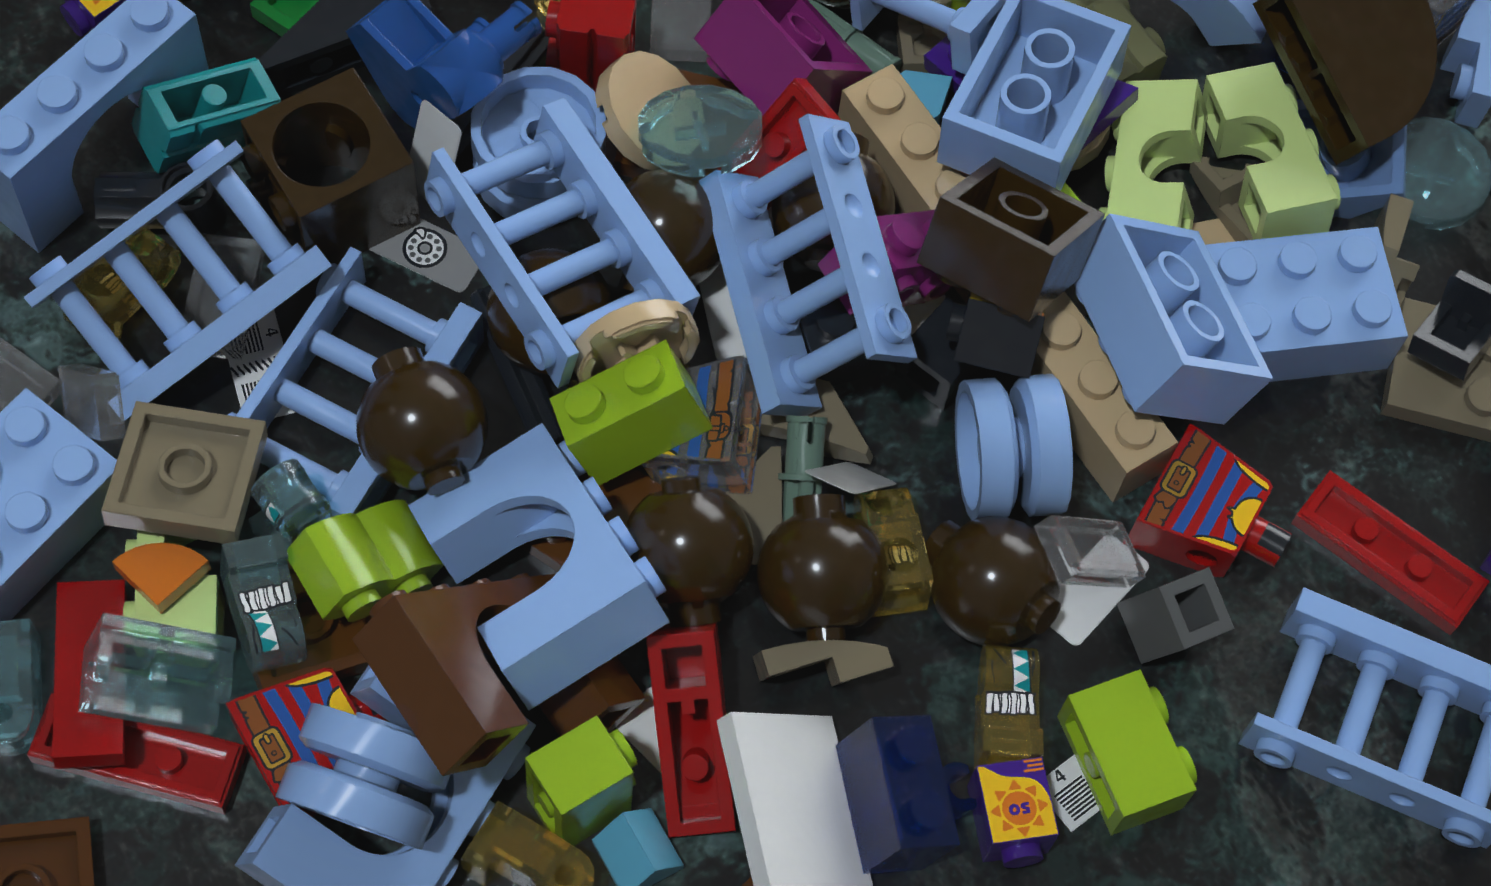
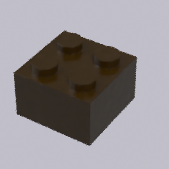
(1009, 239)

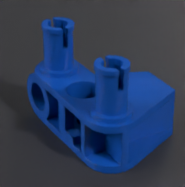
(421, 59)

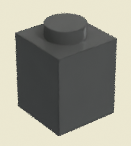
(1175, 616)

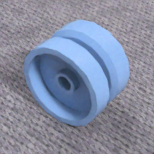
(509, 121)
(1013, 446)
(368, 770)

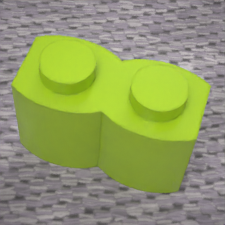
(361, 558)

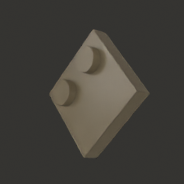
(1432, 396)
(185, 473)

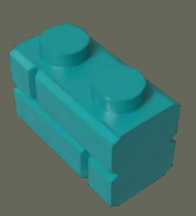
(196, 109)

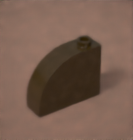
(1355, 64)

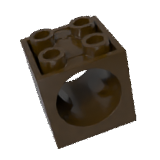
(322, 128)

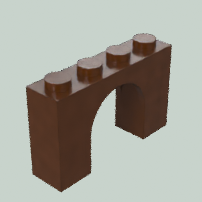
(435, 673)

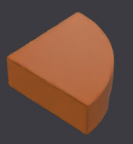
(161, 571)

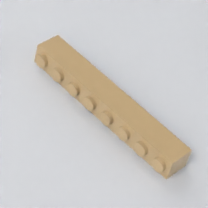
(1107, 435)

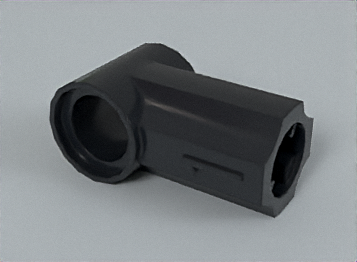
(124, 194)

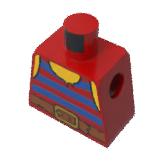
(1207, 509)
(275, 715)

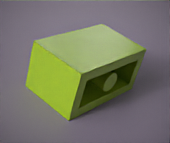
(630, 413)
(1128, 751)
(581, 780)

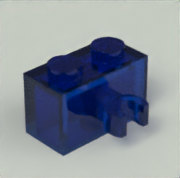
(900, 793)

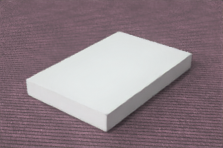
(791, 799)

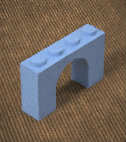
(50, 117)
(595, 600)
(303, 852)

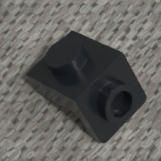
(1457, 328)

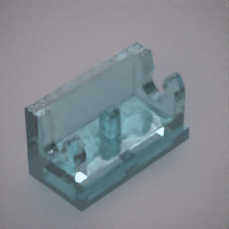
(156, 673)

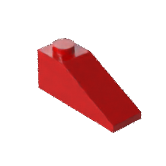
(686, 705)

